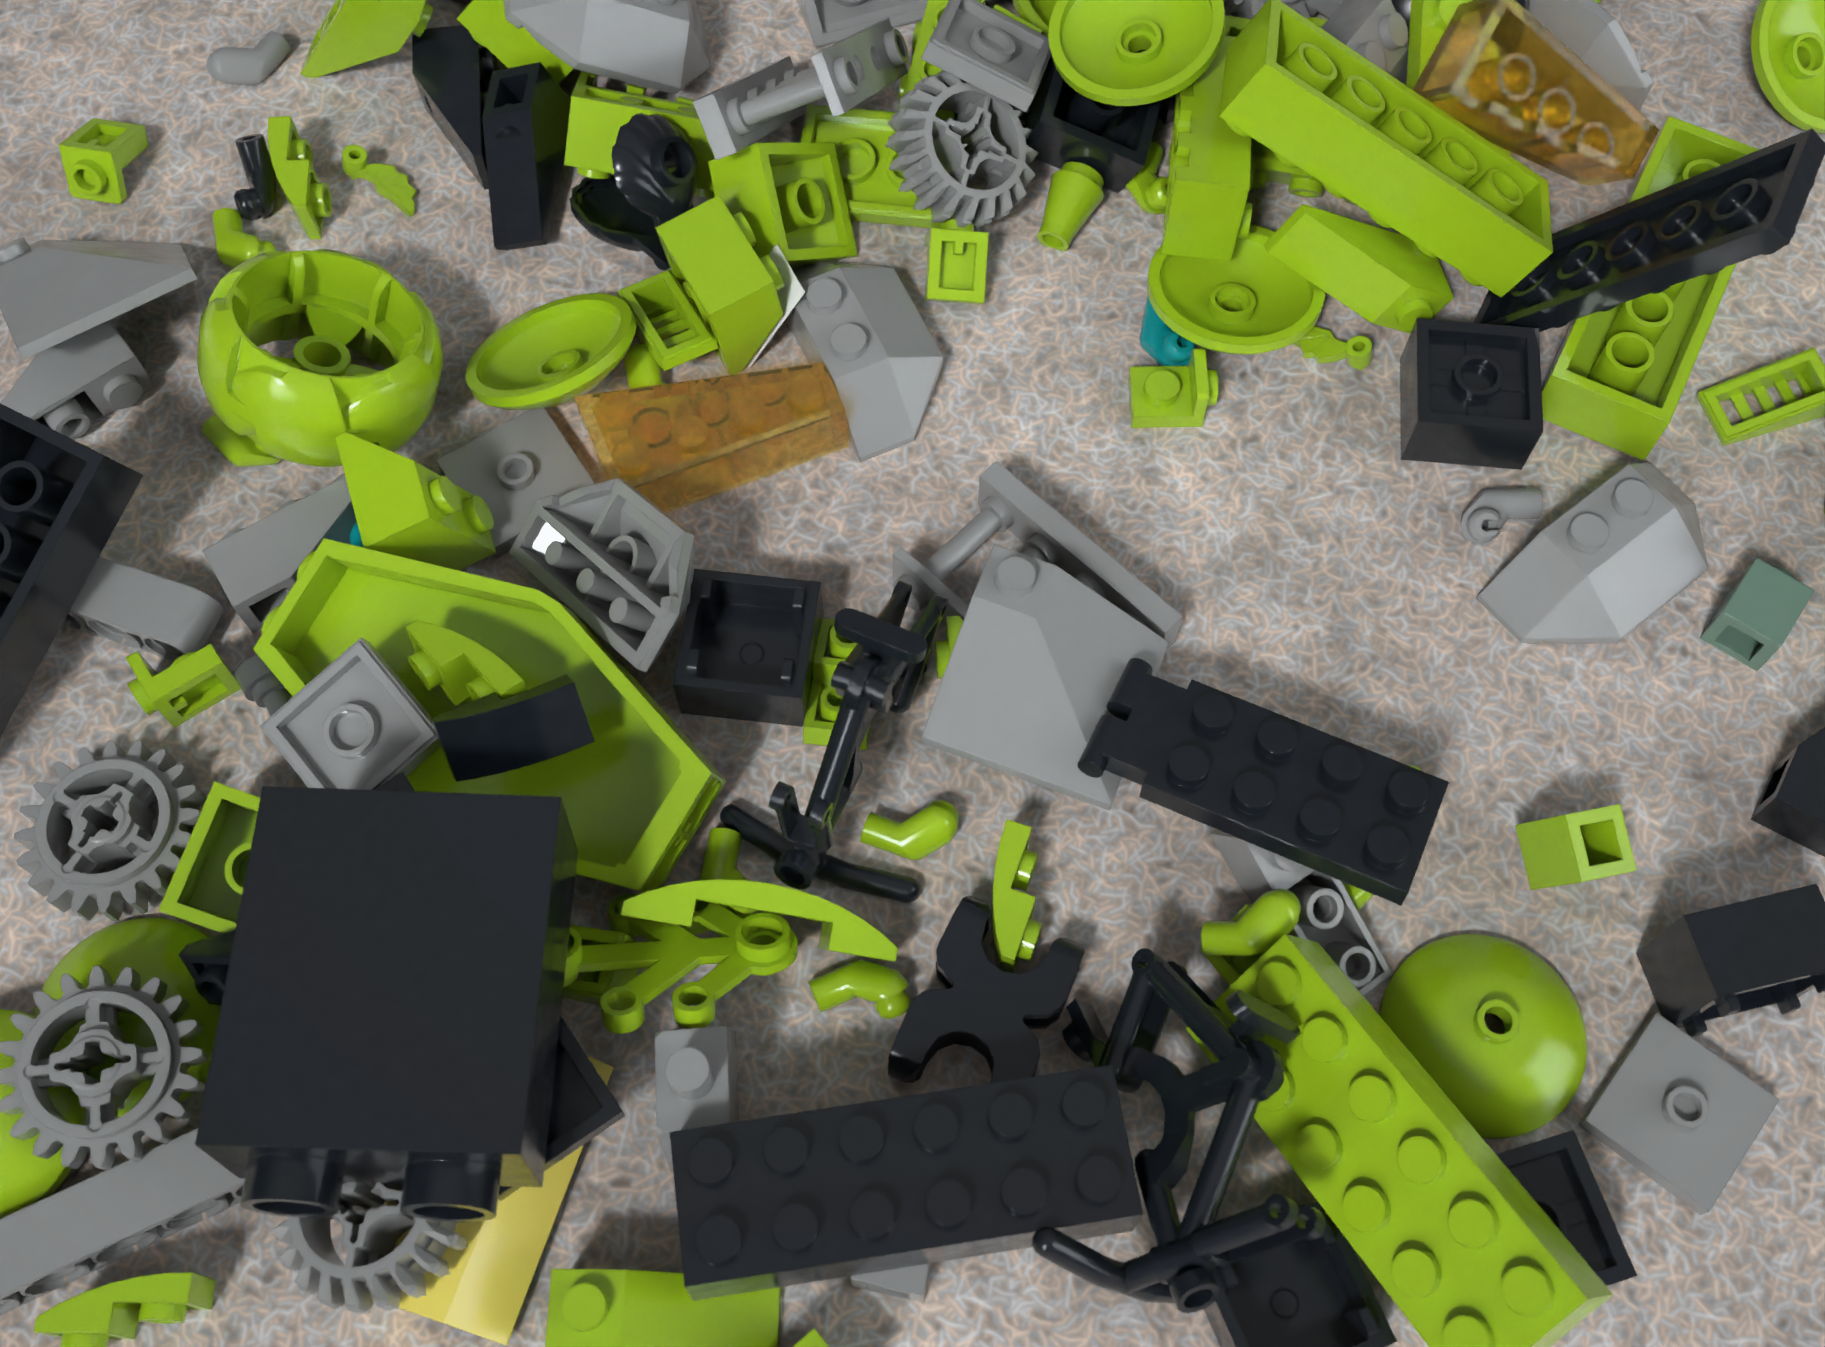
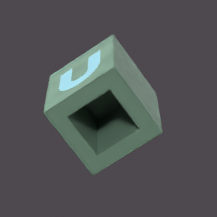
(1757, 614)

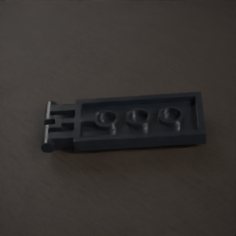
(1268, 780)

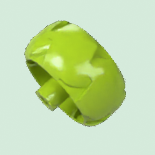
(308, 400)

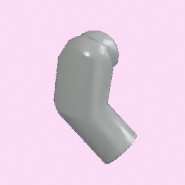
(248, 65)
(1493, 508)

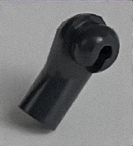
(258, 167)

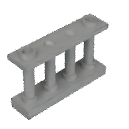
(779, 92)
(1046, 535)

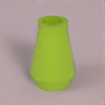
(1070, 202)

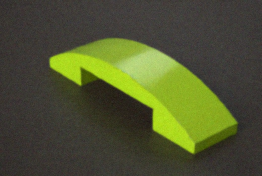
(840, 928)

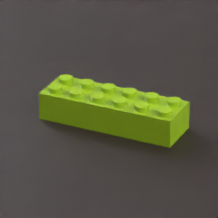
(1385, 149)
(1630, 364)
(1407, 1170)

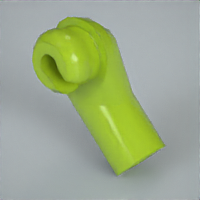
(231, 242)
(915, 836)
(1257, 930)

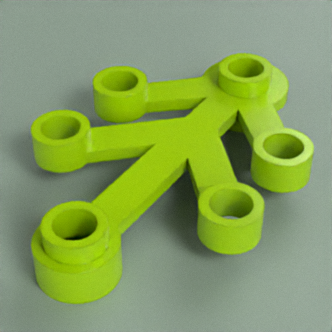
(746, 946)

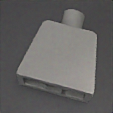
(694, 1080)

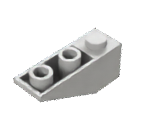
(80, 382)
(262, 560)
(1325, 911)

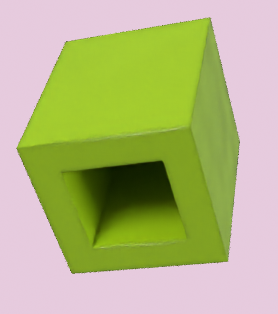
(1576, 847)

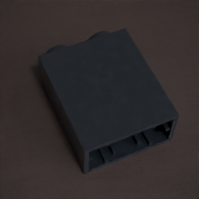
(392, 1000)

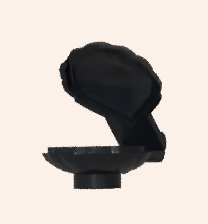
(649, 187)

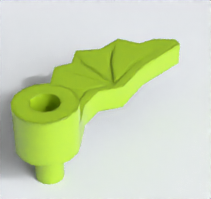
(385, 177)
(1326, 349)

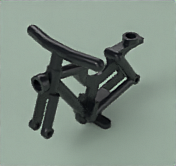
(875, 677)
(1244, 1076)

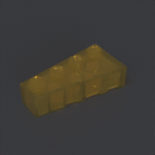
(1533, 95)
(713, 432)

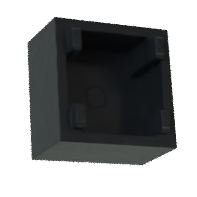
(1470, 394)
(748, 647)
(1738, 958)
(1566, 1190)
(1299, 1297)

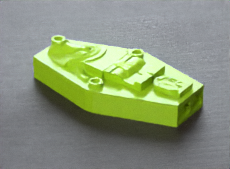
(626, 795)

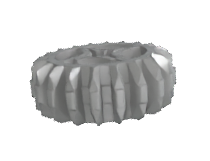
(943, 154)
(372, 1267)

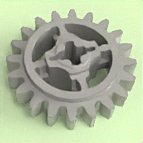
(93, 800)
(39, 1068)

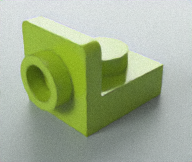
(96, 157)
(956, 264)
(1172, 393)
(184, 688)

